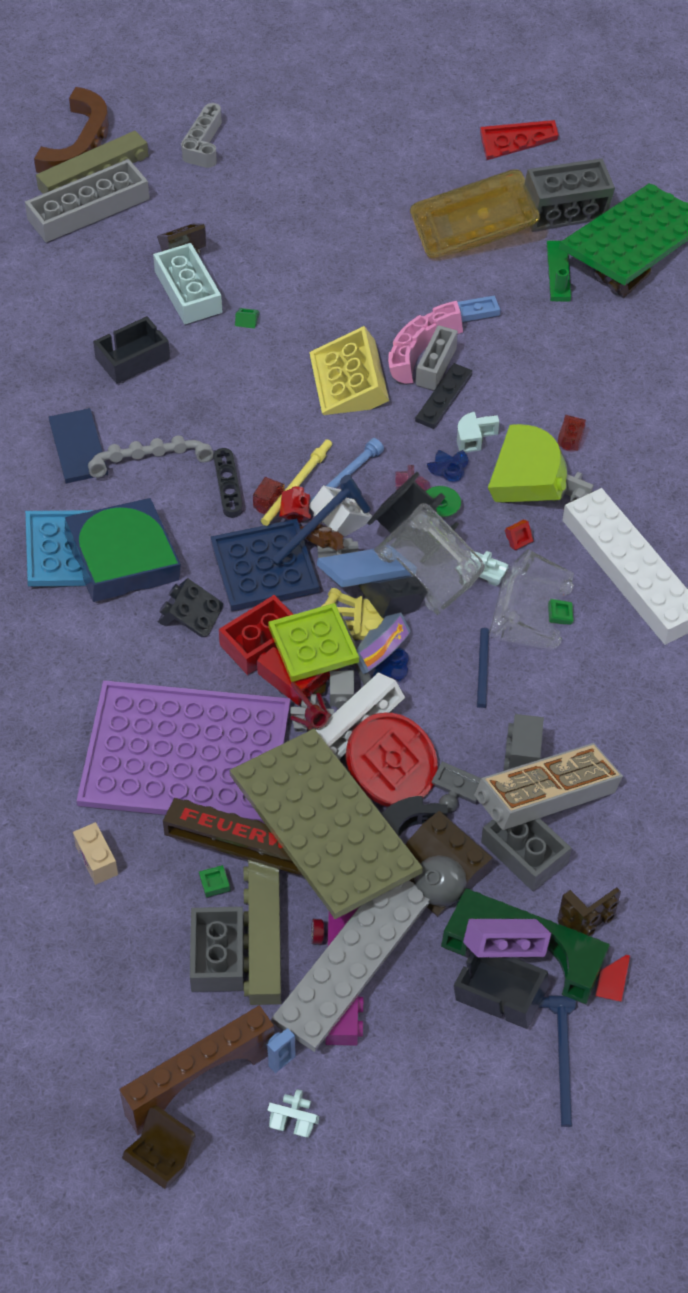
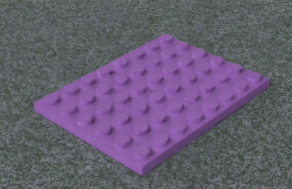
(176, 744)

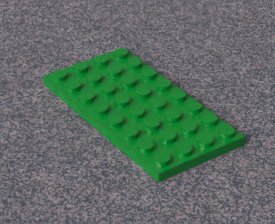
(631, 234)

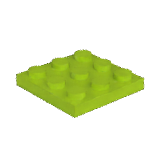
(313, 642)

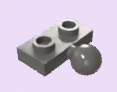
(456, 783)

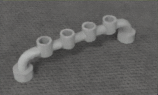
(98, 468)

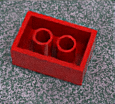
(250, 634)

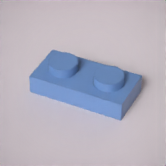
(479, 308)
(281, 1049)

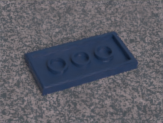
(75, 443)

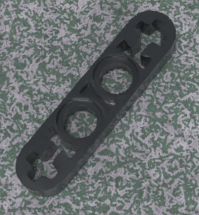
(228, 483)

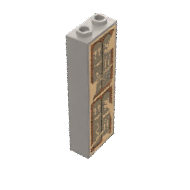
(548, 786)

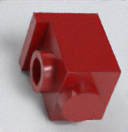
(295, 504)

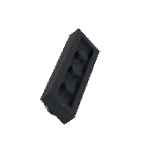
(443, 396)

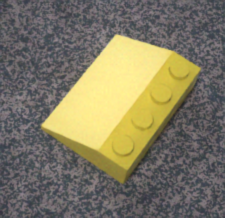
(349, 374)

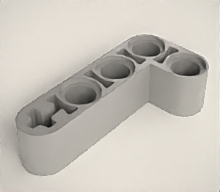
(196, 143)

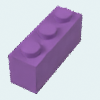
(507, 938)

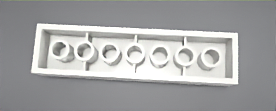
(630, 563)

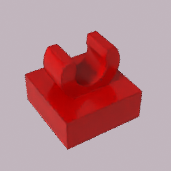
(519, 534)

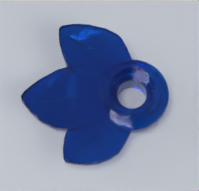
(446, 464)
(394, 665)

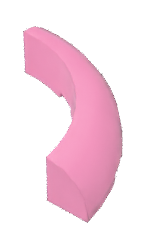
(416, 336)

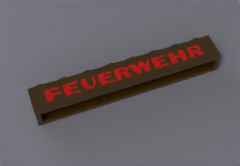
(226, 834)

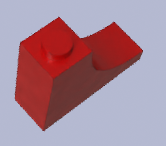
(272, 669)

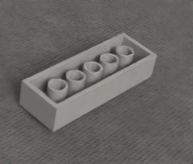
(87, 200)

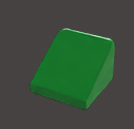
(246, 318)

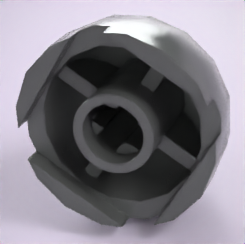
(441, 880)

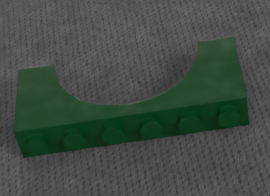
(577, 953)

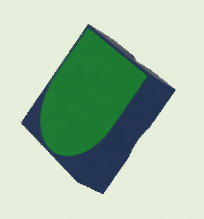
(122, 549)

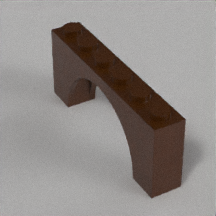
(239, 1039)

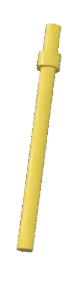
(316, 457)

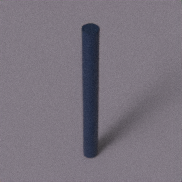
(483, 668)

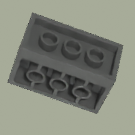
(570, 193)

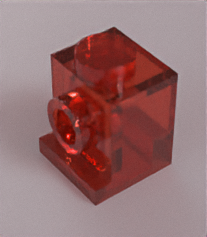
(571, 433)
(267, 494)

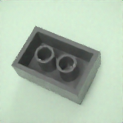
(528, 850)
(217, 949)

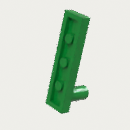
(558, 273)

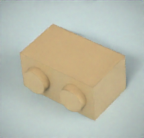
(95, 853)

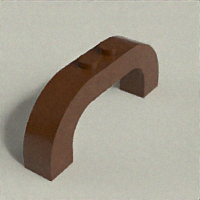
(86, 103)

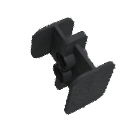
(403, 502)

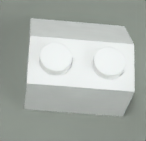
(345, 517)

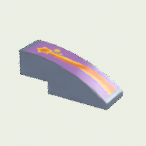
(382, 641)

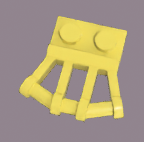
(364, 613)

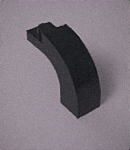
(411, 812)

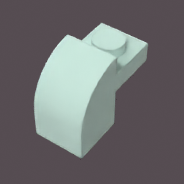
(473, 429)

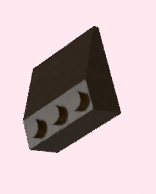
(444, 838)

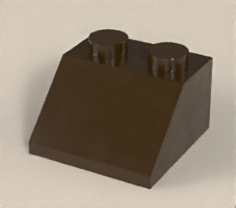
(191, 233)

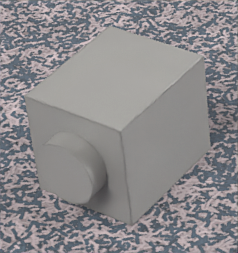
(341, 687)

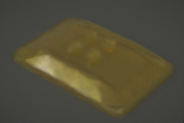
(474, 214)

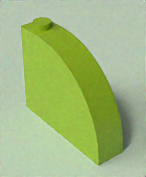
(528, 467)

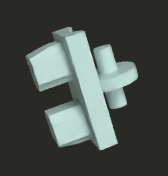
(493, 570)
(280, 1113)

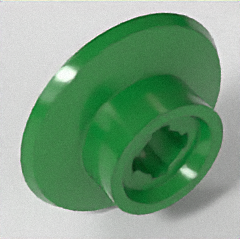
(450, 503)

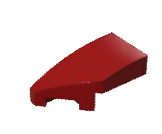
(612, 980)

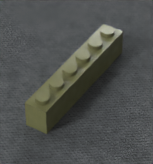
(128, 146)
(263, 935)

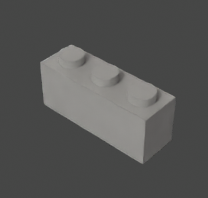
(436, 357)

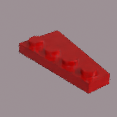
(512, 138)

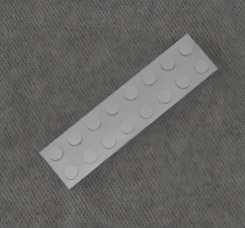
(349, 964)

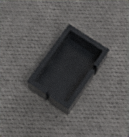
(136, 349)
(502, 987)

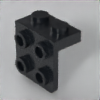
(191, 607)

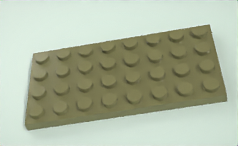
(325, 823)

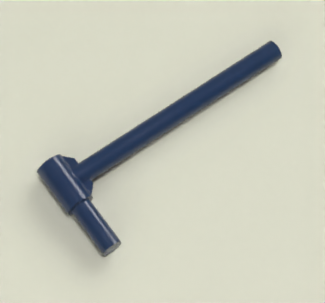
(348, 490)
(562, 1007)

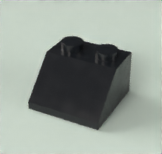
(395, 595)

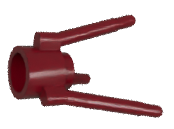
(315, 715)

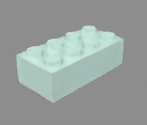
(187, 283)

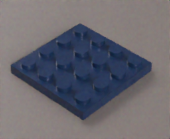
(249, 571)

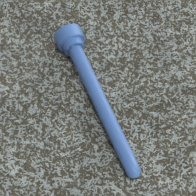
(373, 448)

